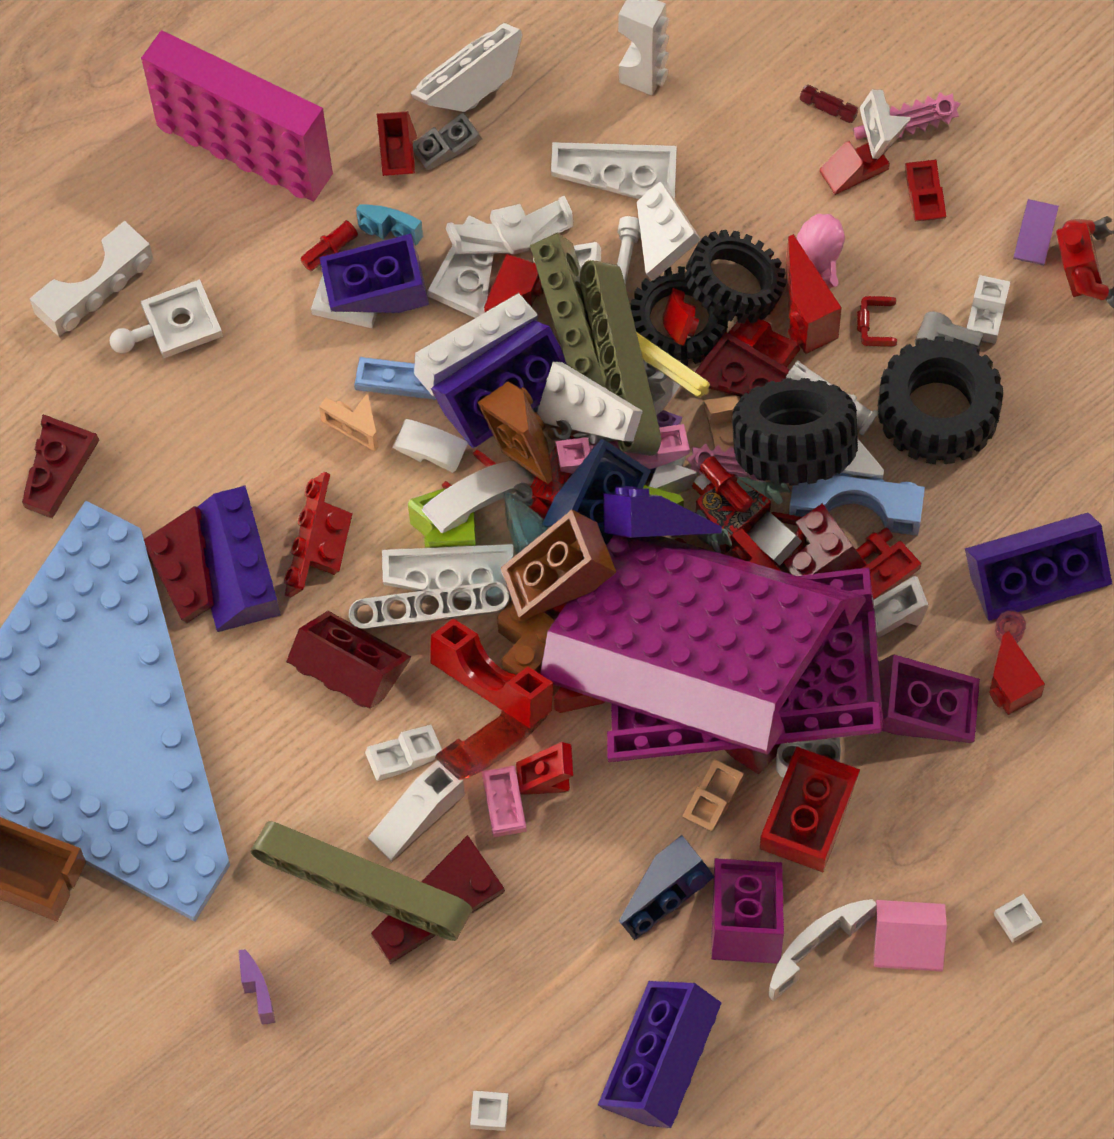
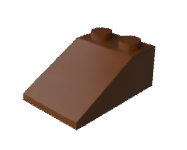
(518, 429)
(558, 566)

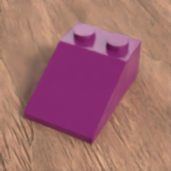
(927, 700)
(747, 911)

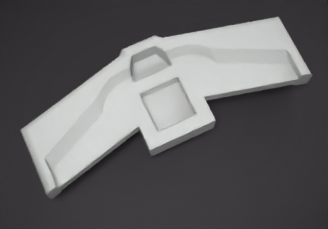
(511, 229)

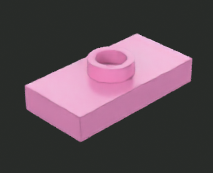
(504, 801)

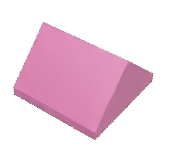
(910, 935)

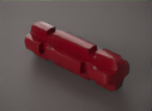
(828, 103)

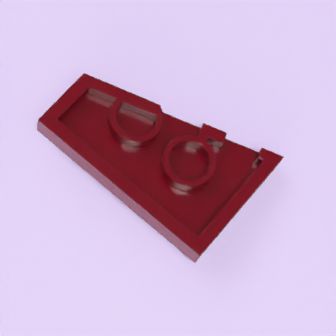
(738, 368)
(57, 464)
(181, 563)

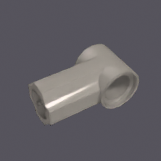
(940, 325)

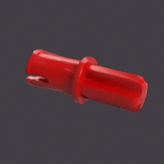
(329, 245)
(726, 484)

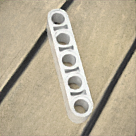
(414, 600)

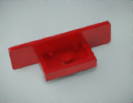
(320, 536)

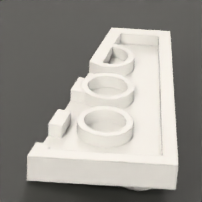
(616, 167)
(586, 405)
(447, 567)

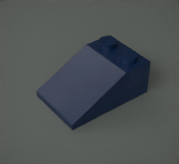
(597, 474)

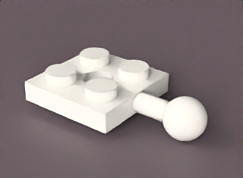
(170, 336)

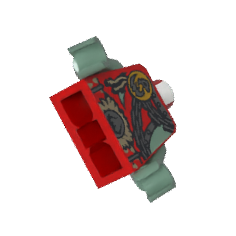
(720, 511)

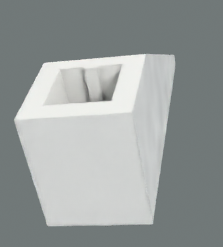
(417, 810)

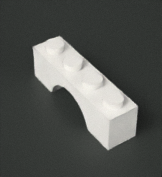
(645, 59)
(65, 304)
(471, 340)

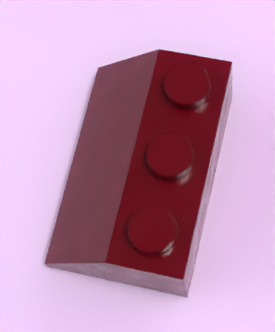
(347, 659)

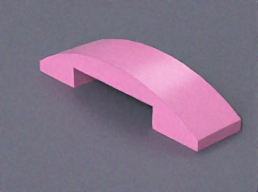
(673, 447)

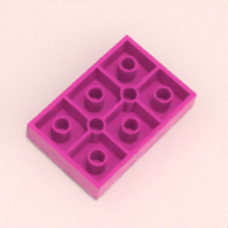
(238, 116)

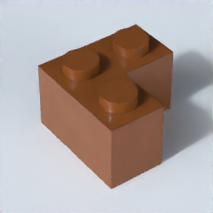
(526, 635)

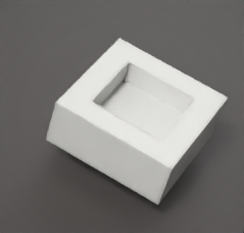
(1018, 918)
(489, 1110)

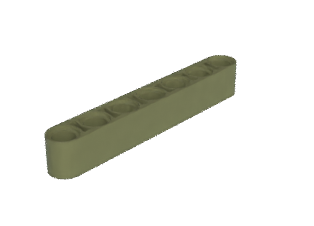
(619, 349)
(362, 880)

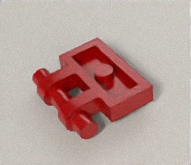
(891, 566)

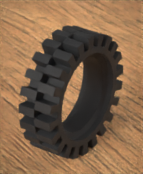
(661, 287)
(721, 296)

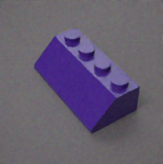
(520, 359)
(236, 561)
(1039, 565)
(660, 1053)

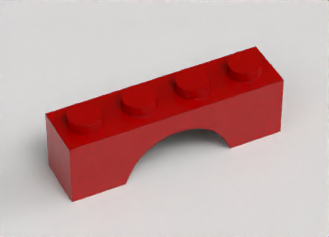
(461, 656)

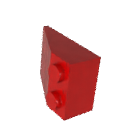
(811, 304)
(809, 809)

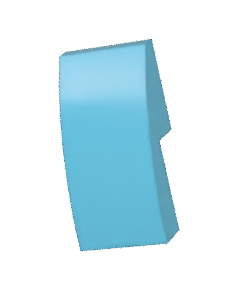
(382, 220)

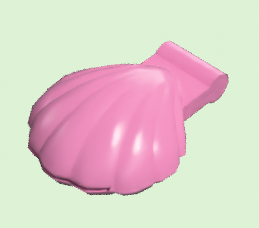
(823, 241)

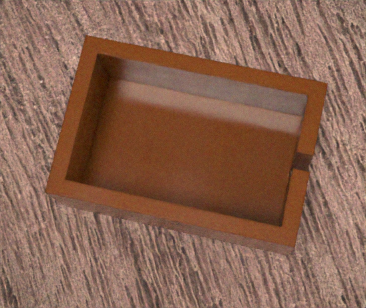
(37, 869)

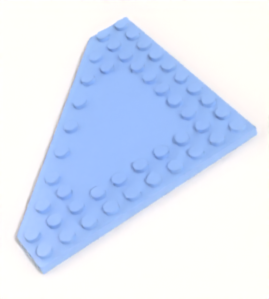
(101, 722)

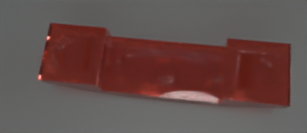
(484, 746)

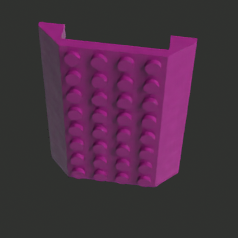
(694, 638)
(831, 700)

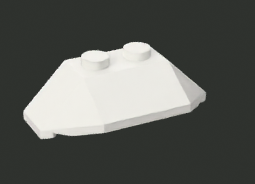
(472, 71)

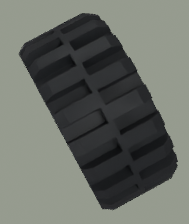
(948, 364)
(795, 431)

